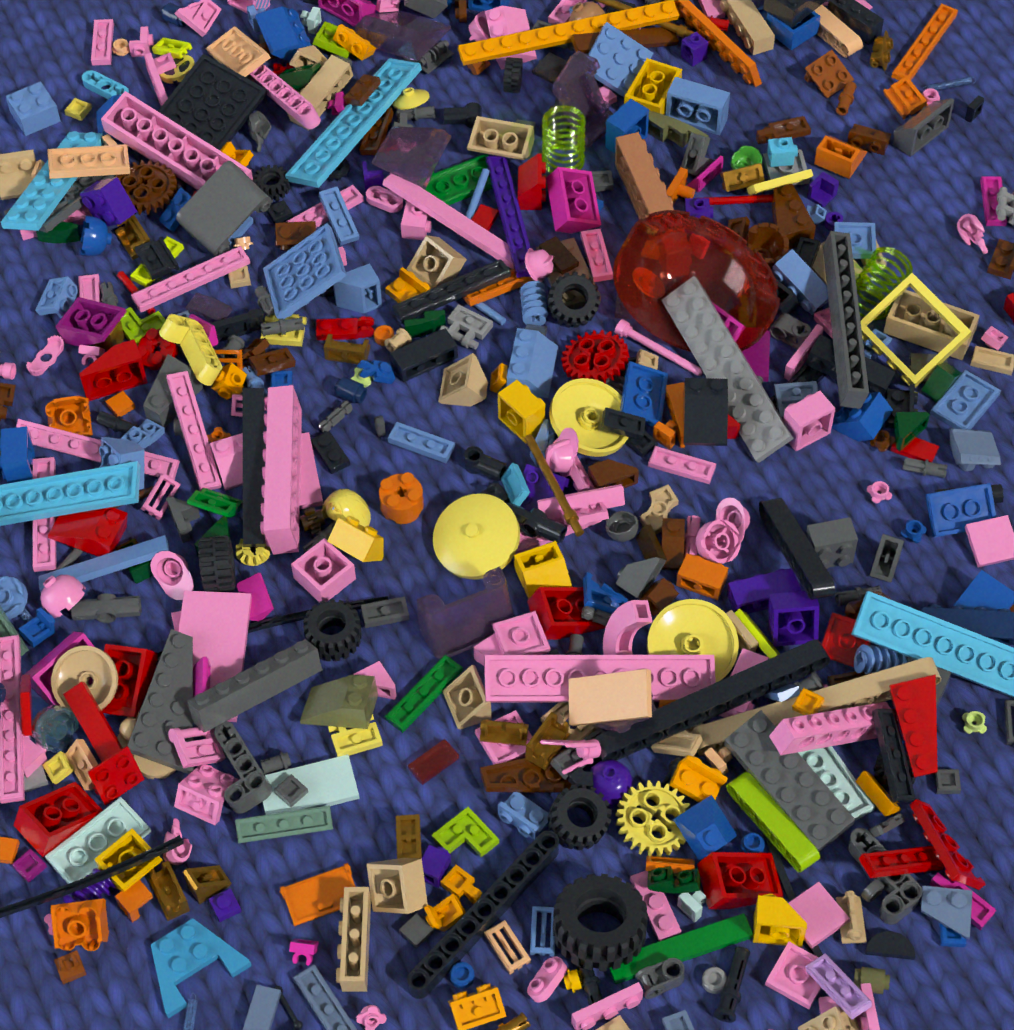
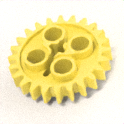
(641, 834)

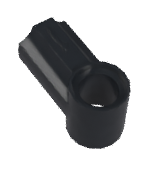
(463, 115)
(477, 462)

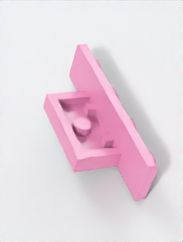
(589, 505)

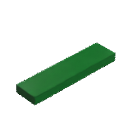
(423, 693)

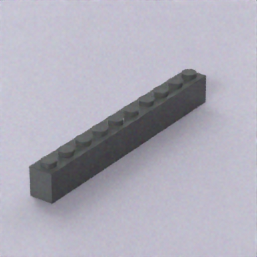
(845, 320)

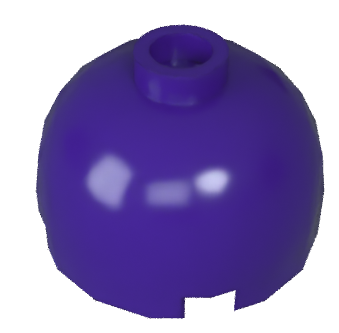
(612, 780)

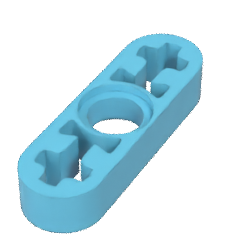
(97, 81)

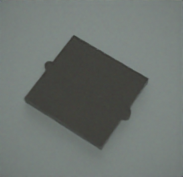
(549, 67)

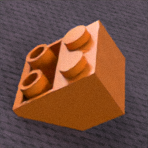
(838, 156)

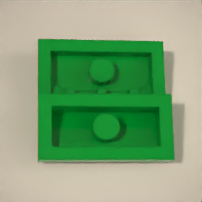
(216, 502)

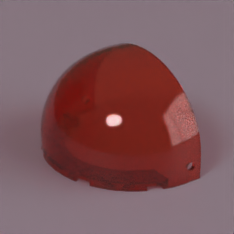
(675, 247)

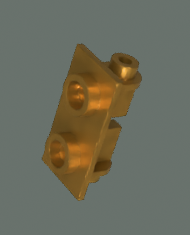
(881, 51)
(504, 732)

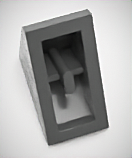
(887, 558)

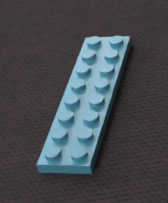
(44, 193)
(69, 493)
(949, 645)

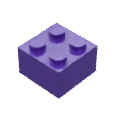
(108, 201)
(793, 618)

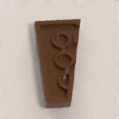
(522, 777)

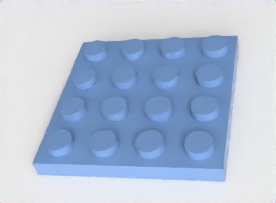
(304, 272)

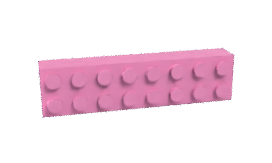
(164, 141)
(282, 470)

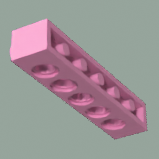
(826, 729)

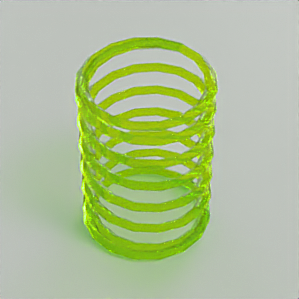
(580, 132)
(880, 296)

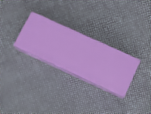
(838, 986)

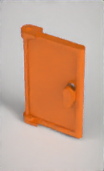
(317, 893)

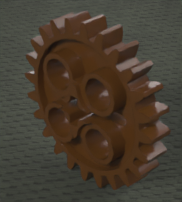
(149, 186)

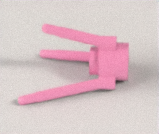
(585, 749)

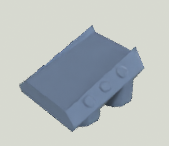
(974, 448)

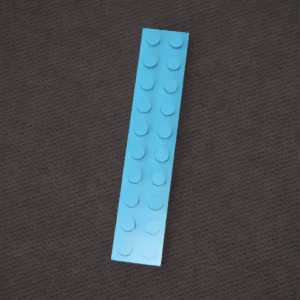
(352, 125)

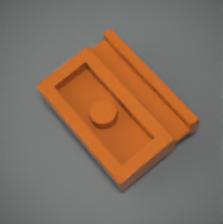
(905, 97)

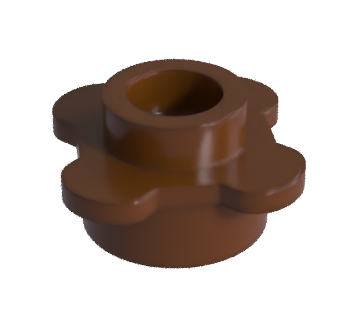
(882, 441)

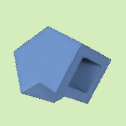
(817, 213)

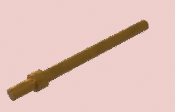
(680, 30)
(569, 514)

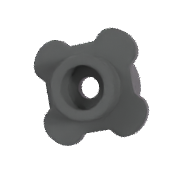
(177, 429)

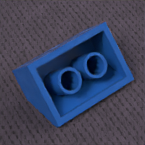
(282, 31)

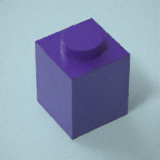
(435, 864)

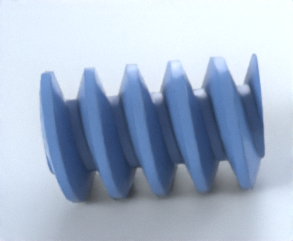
(534, 303)
(875, 659)

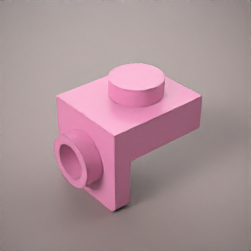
(140, 47)

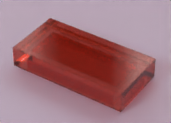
(433, 761)

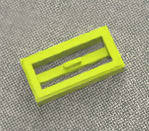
(171, 46)

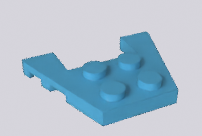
(184, 954)

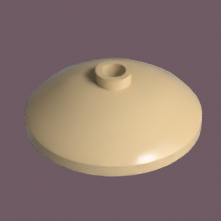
(78, 666)

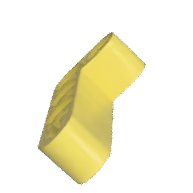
(195, 346)

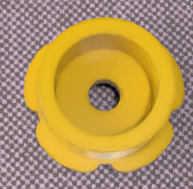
(572, 980)

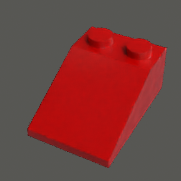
(114, 371)
(91, 531)
(560, 612)
(135, 674)
(55, 817)
(738, 878)

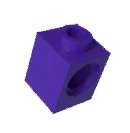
(694, 49)

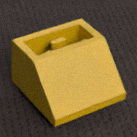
(541, 568)

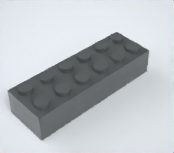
(789, 782)

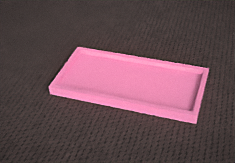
(218, 630)

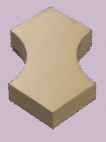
(662, 502)

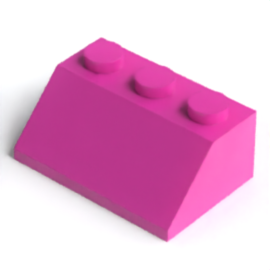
(348, 10)
(573, 200)
(42, 671)

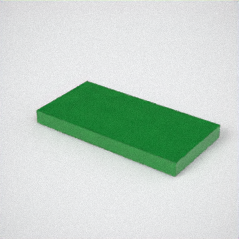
(458, 181)

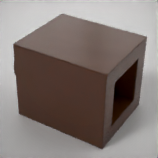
(660, 595)

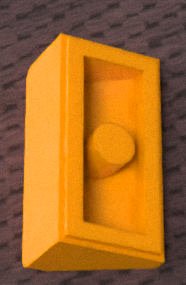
(877, 794)

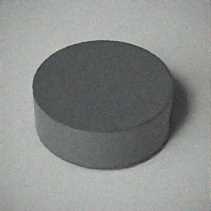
(873, 890)

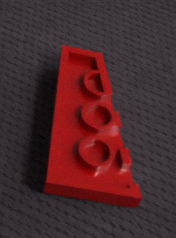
(917, 720)
(945, 847)

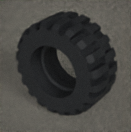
(594, 948)

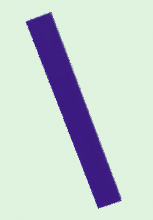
(509, 212)

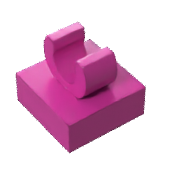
(338, 104)
(305, 948)

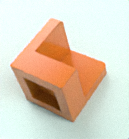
(133, 899)

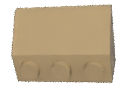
(501, 138)

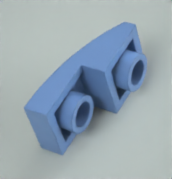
(145, 434)

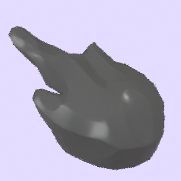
(258, 128)

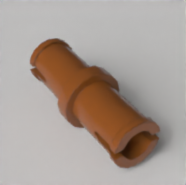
(846, 98)

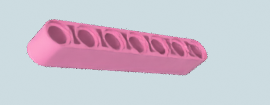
(286, 97)

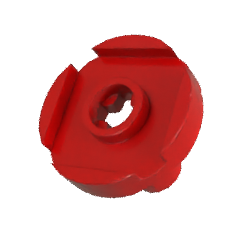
(149, 343)

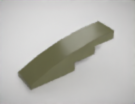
(666, 127)

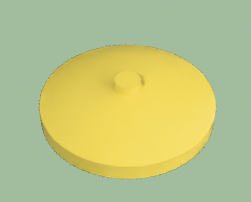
(580, 407)
(476, 535)
(695, 629)

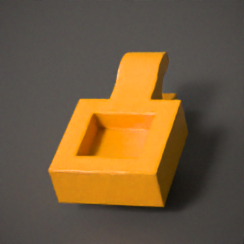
(460, 884)

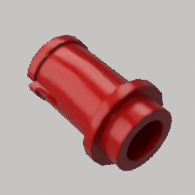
(722, 24)

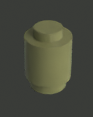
(875, 976)

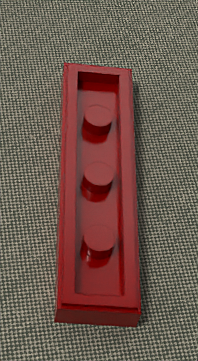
(92, 721)
(900, 861)

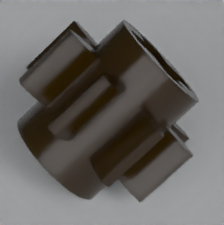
(312, 520)

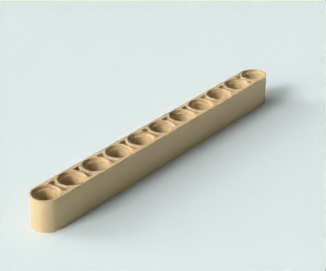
(848, 694)

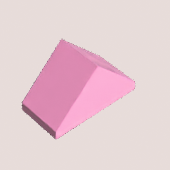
(385, 685)

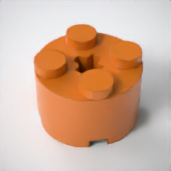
(401, 498)

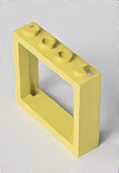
(893, 361)

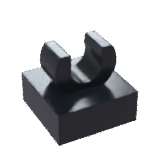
(497, 491)

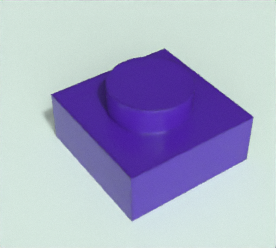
(224, 905)

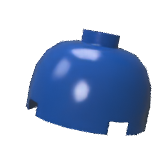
(94, 236)

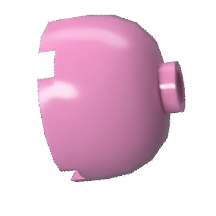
(718, 541)
(61, 593)

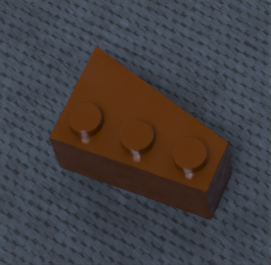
(791, 215)

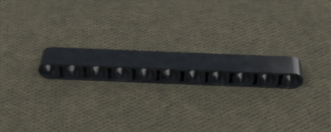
(715, 700)

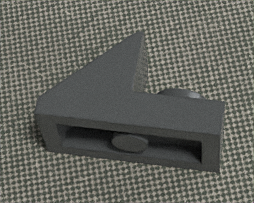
(695, 153)
(182, 515)

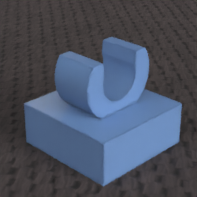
(251, 10)

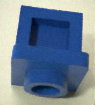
(38, 628)

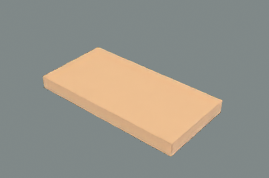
(238, 52)
(88, 161)
(610, 697)

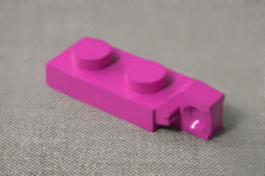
(981, 910)

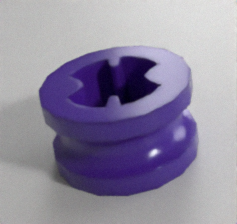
(837, 217)

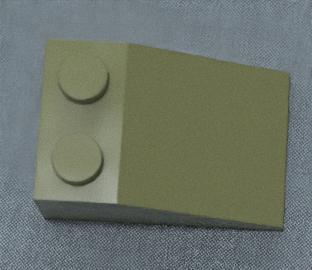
(342, 702)

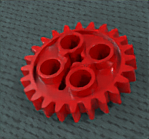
(581, 355)

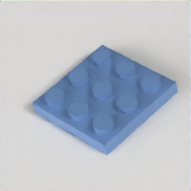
(618, 58)

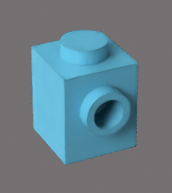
(781, 152)

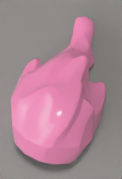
(971, 229)
(181, 853)

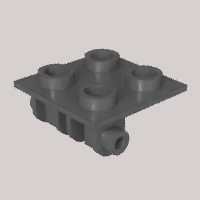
(434, 57)

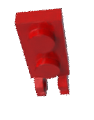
(345, 328)

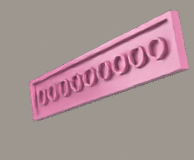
(547, 676)

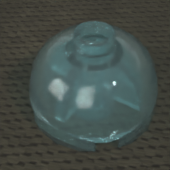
(54, 728)

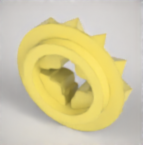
(247, 557)

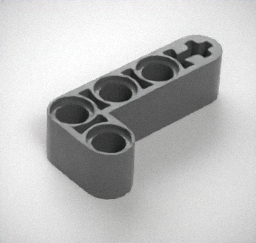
(246, 787)
(862, 842)

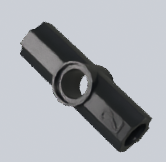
(535, 523)

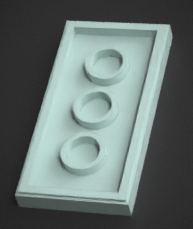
(839, 780)
(327, 784)
(76, 854)

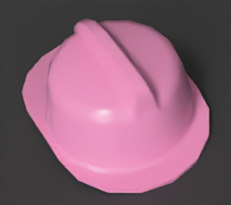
(479, 28)
(538, 264)
(562, 453)
(734, 512)
(172, 574)

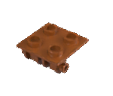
(828, 74)

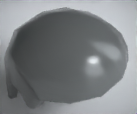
(622, 526)

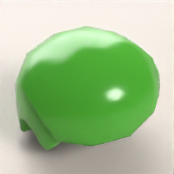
(745, 156)

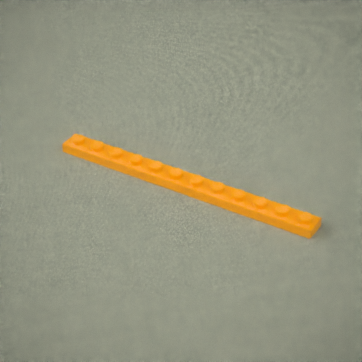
(562, 33)

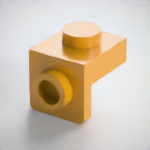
(240, 156)
(445, 913)

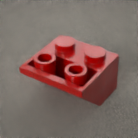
(531, 183)

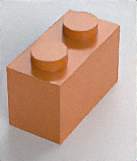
(702, 576)

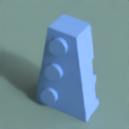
(802, 281)

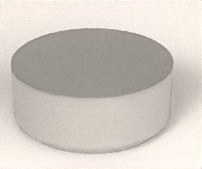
(714, 980)

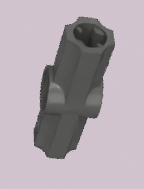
(107, 608)

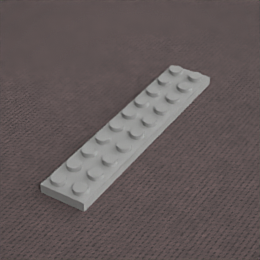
(722, 359)

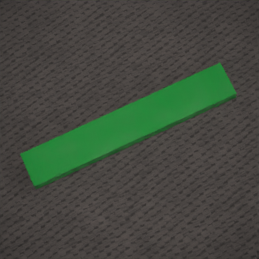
(687, 946)

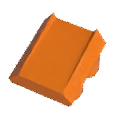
(70, 415)
(80, 924)

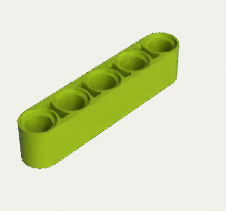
(773, 822)

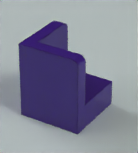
(373, 177)
(823, 189)

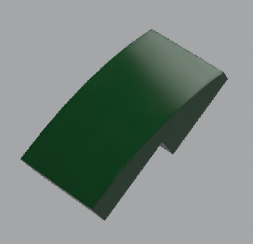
(62, 233)
(432, 322)
(667, 882)

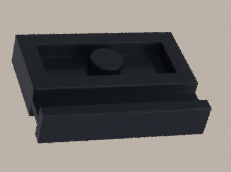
(156, 258)

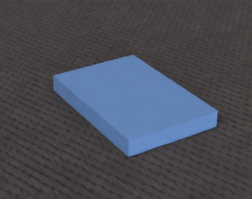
(965, 401)

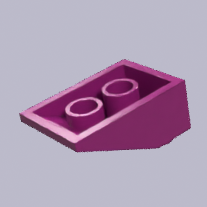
(88, 322)

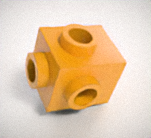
(229, 381)

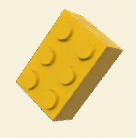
(652, 85)

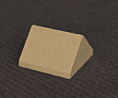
(467, 699)

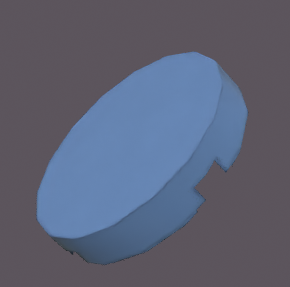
(12, 596)

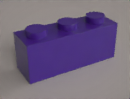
(753, 593)

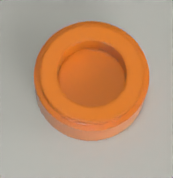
(382, 333)

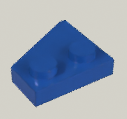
(600, 597)

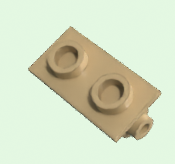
(854, 930)

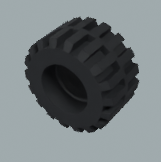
(576, 283)
(216, 564)
(333, 614)
(589, 802)

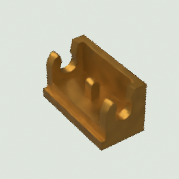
(742, 177)
(132, 235)
(346, 351)
(550, 729)
(408, 836)
(168, 892)

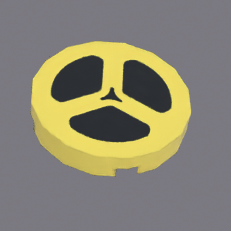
(183, 67)

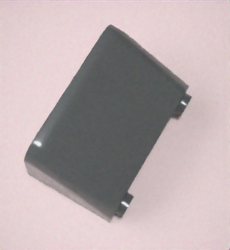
(222, 207)

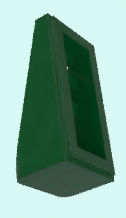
(140, 571)

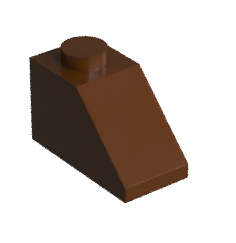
(612, 473)
(673, 542)

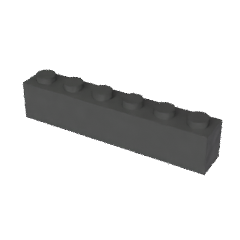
(254, 685)

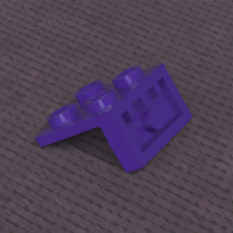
(539, 486)

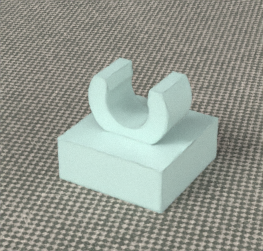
(311, 19)
(692, 904)

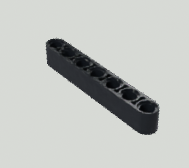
(796, 549)

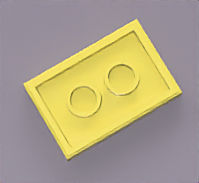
(778, 182)

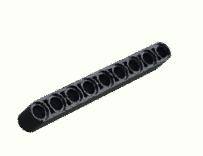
(479, 923)

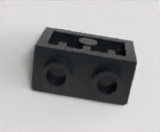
(900, 402)

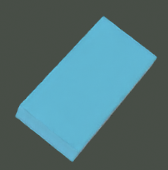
(515, 484)

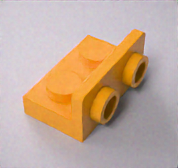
(353, 42)
(406, 286)
(697, 779)
(477, 1007)

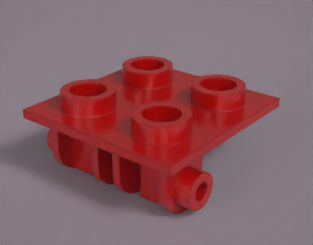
(115, 775)

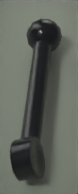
(297, 1024)

